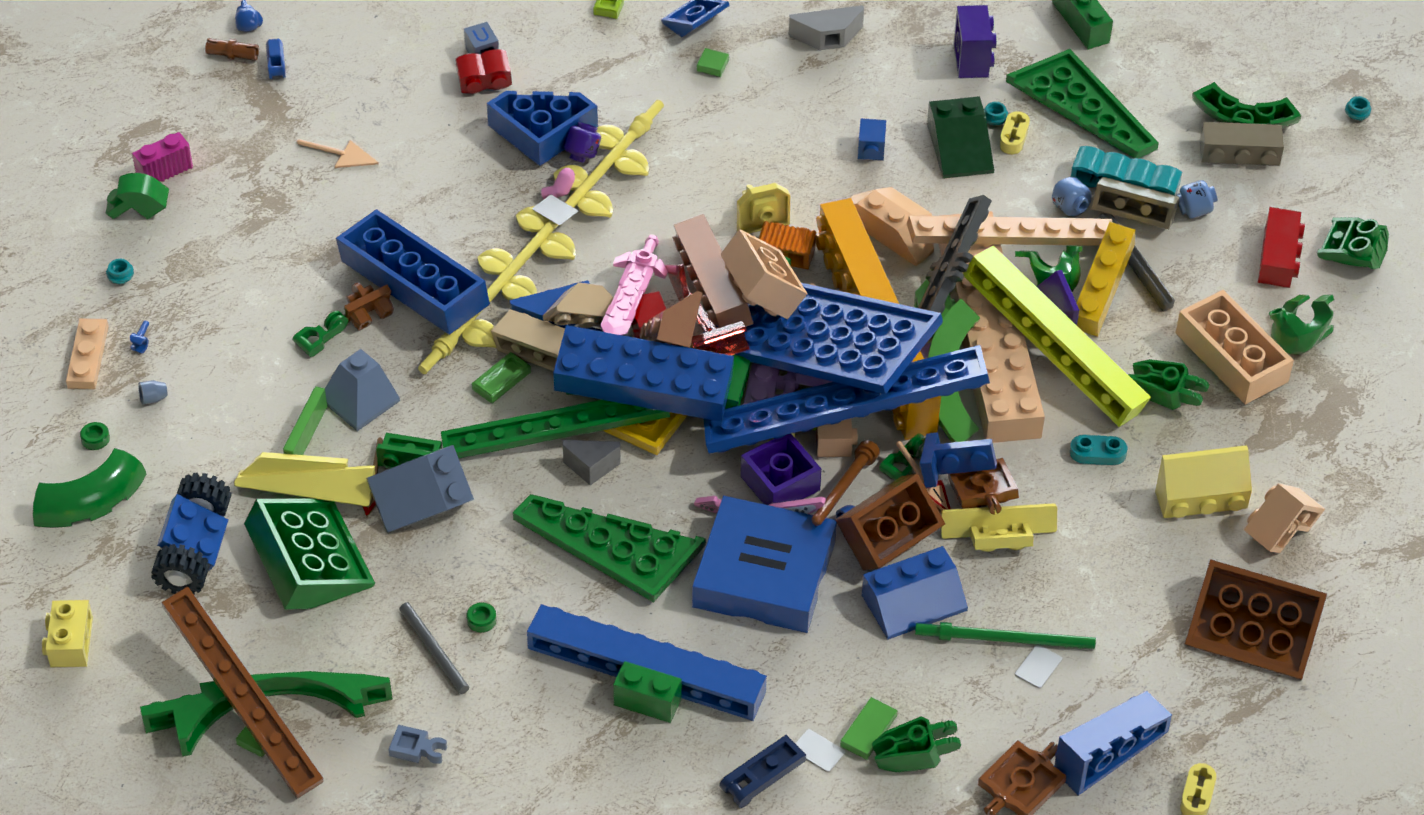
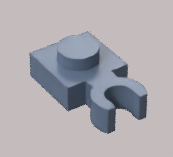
(413, 743)

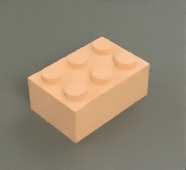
(763, 275)

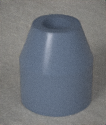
(152, 391)

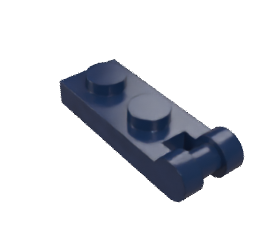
(763, 770)

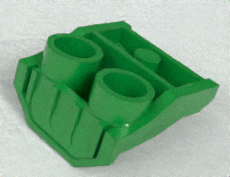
(1355, 242)

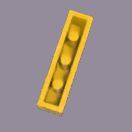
(1104, 277)

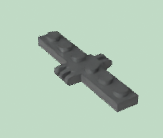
(953, 261)

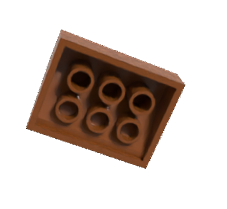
(1256, 619)

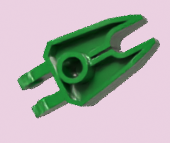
(1169, 383)
(915, 745)

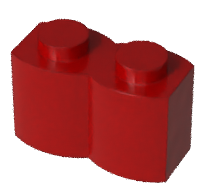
(483, 71)

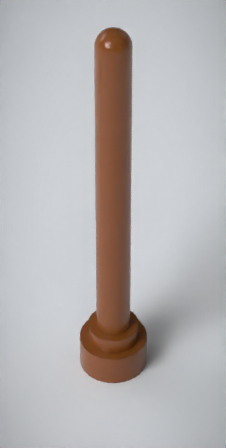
(865, 455)

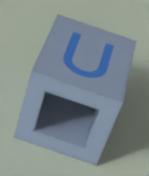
(480, 38)

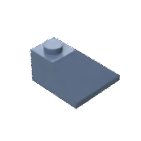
(360, 390)

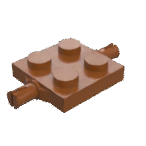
(985, 487)
(1022, 779)

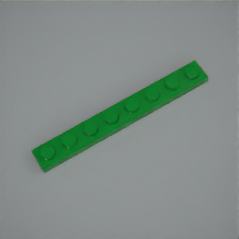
(546, 426)

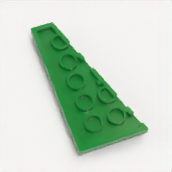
(1077, 94)
(617, 546)

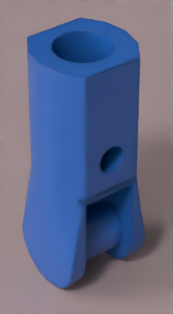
(275, 58)

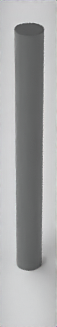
(434, 648)

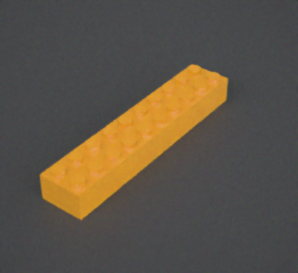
(859, 272)

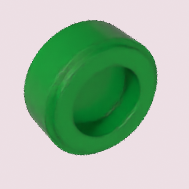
(94, 435)
(481, 617)

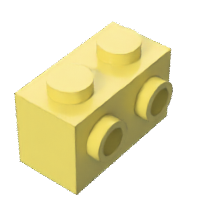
(68, 633)

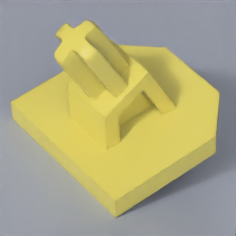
(762, 204)

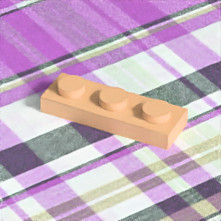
(87, 353)

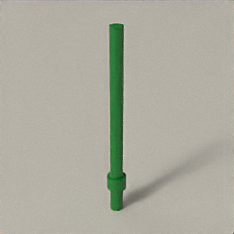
(946, 631)

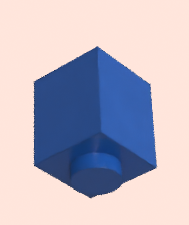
(872, 139)

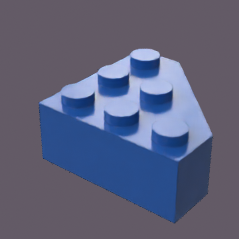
(539, 121)

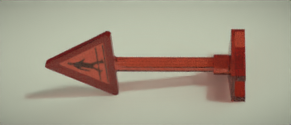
(723, 340)

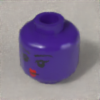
(582, 142)

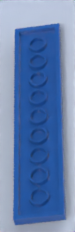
(837, 402)

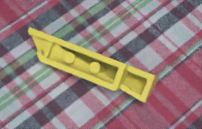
(308, 477)

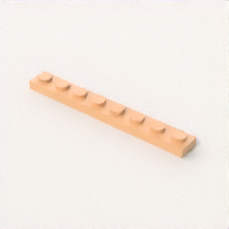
(1012, 230)

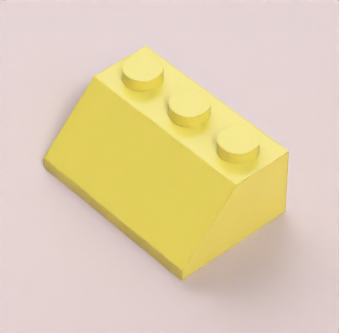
(1204, 482)

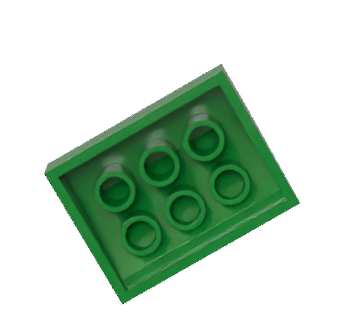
(307, 551)

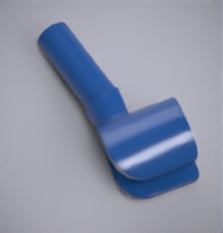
(139, 342)

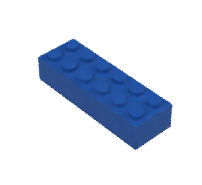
(413, 271)
(643, 373)

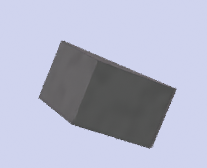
(591, 458)

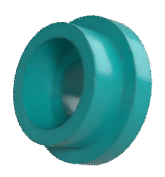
(1358, 108)
(996, 113)
(119, 271)

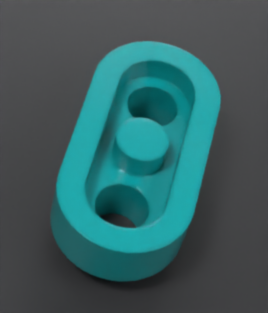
(1098, 450)

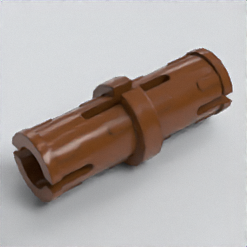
(232, 49)

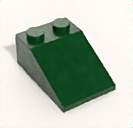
(960, 137)

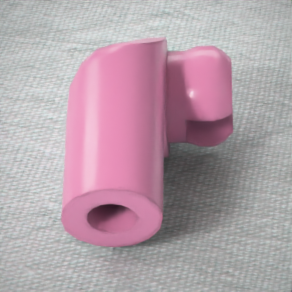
(562, 184)

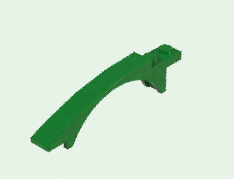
(198, 712)

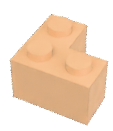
(1281, 516)

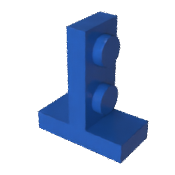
(954, 458)

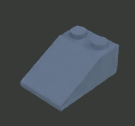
(420, 488)

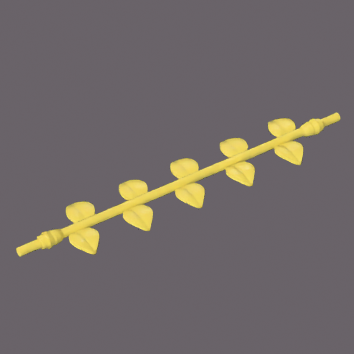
(552, 245)

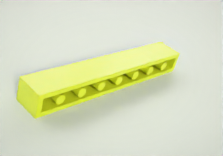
(1056, 336)

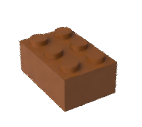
(890, 522)

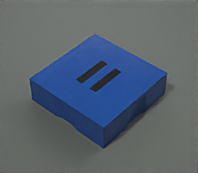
(764, 564)

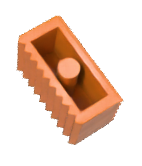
(793, 242)

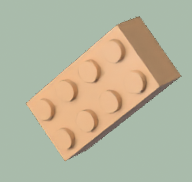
(1234, 346)

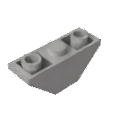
(827, 27)

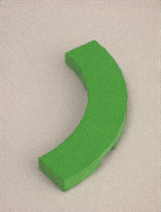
(948, 338)

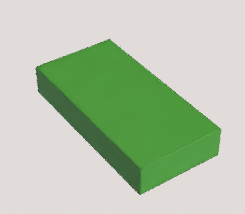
(501, 377)
(867, 727)

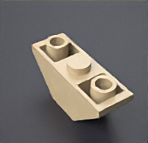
(580, 305)

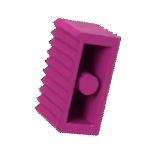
(164, 157)

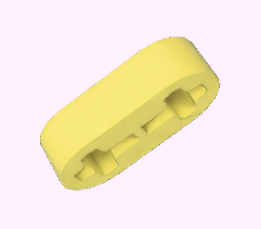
(1010, 131)
(1192, 790)

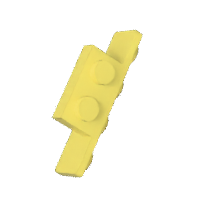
(1009, 529)

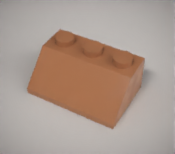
(675, 323)

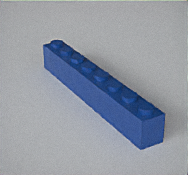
(607, 647)

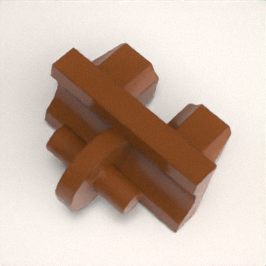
(365, 300)

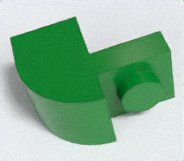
(137, 192)

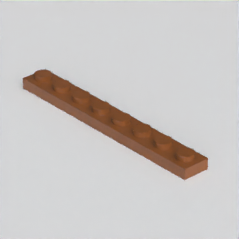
(242, 692)

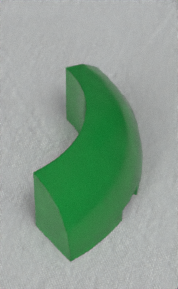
(1229, 110)
(88, 496)

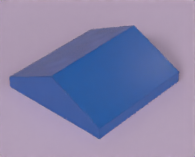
(693, 15)

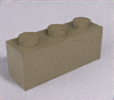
(1241, 143)
(1135, 202)

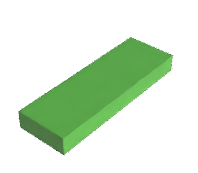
(307, 423)

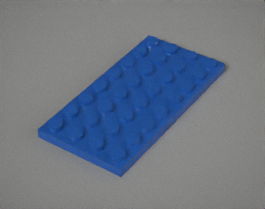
(841, 338)

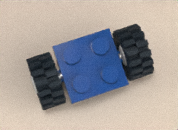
(192, 533)

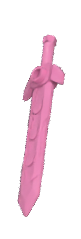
(632, 285)

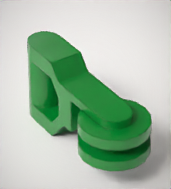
(334, 323)
(914, 446)

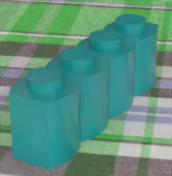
(1093, 164)

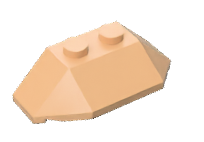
(885, 219)

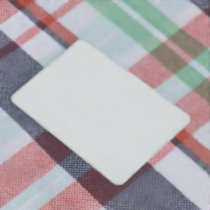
(555, 209)
(1038, 666)
(820, 750)

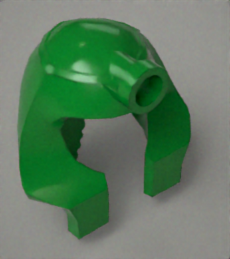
(1067, 262)
(1295, 335)

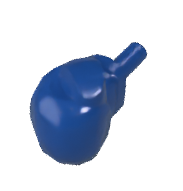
(247, 17)

